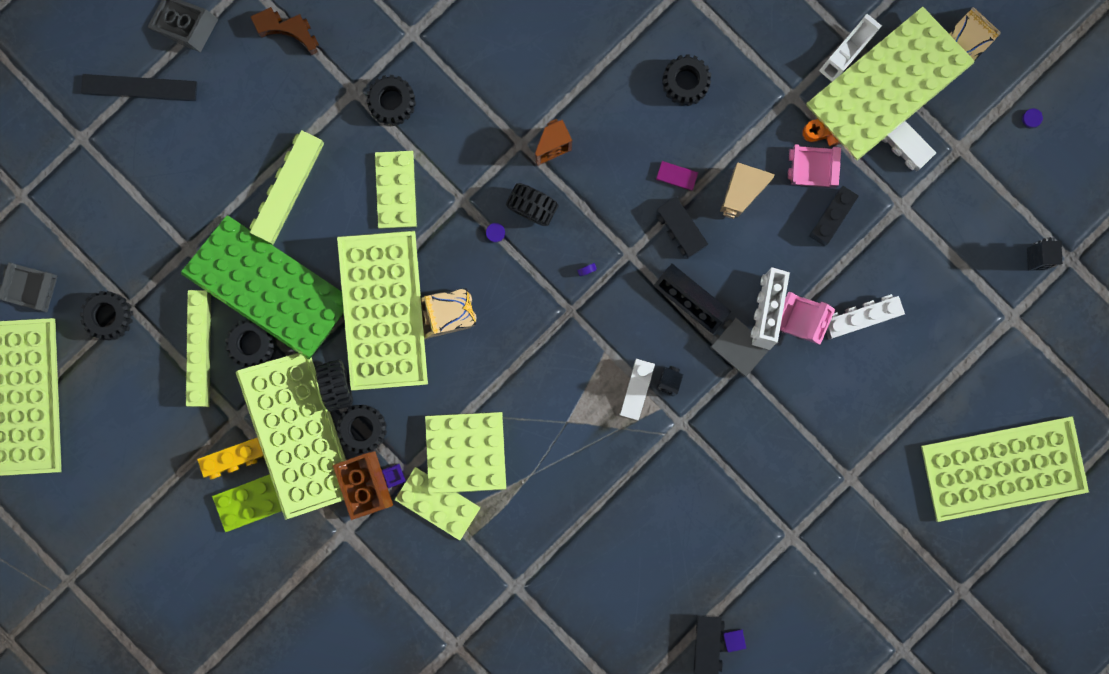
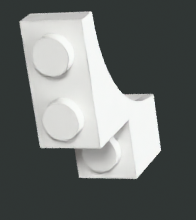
(850, 48)

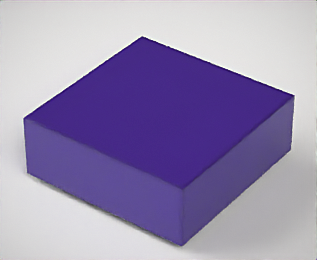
(393, 476)
(734, 640)

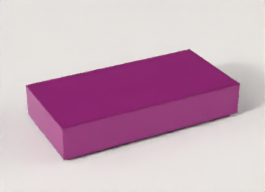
(677, 176)

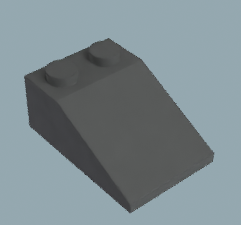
(183, 23)

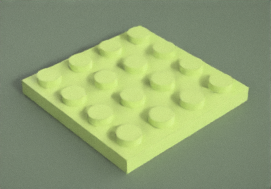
(465, 453)

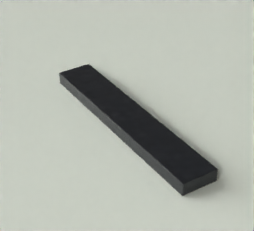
(139, 87)

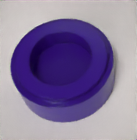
(1032, 118)
(495, 232)
(587, 269)

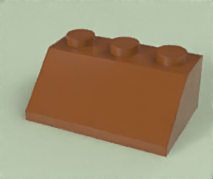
(553, 142)
(362, 485)

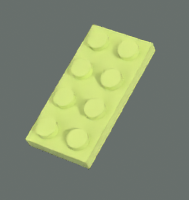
(395, 189)
(445, 510)

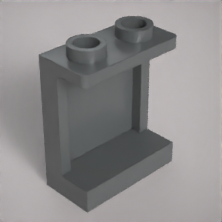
(27, 287)
(737, 347)

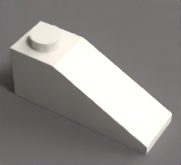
(637, 389)

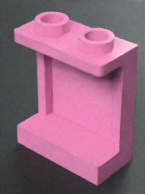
(814, 166)
(805, 318)

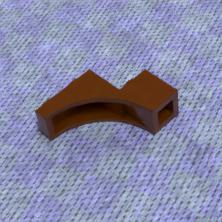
(268, 23)

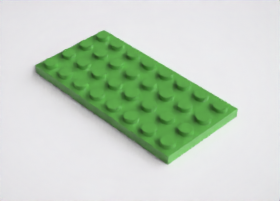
(266, 287)

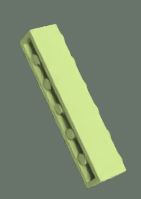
(287, 187)
(198, 348)

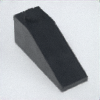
(670, 381)

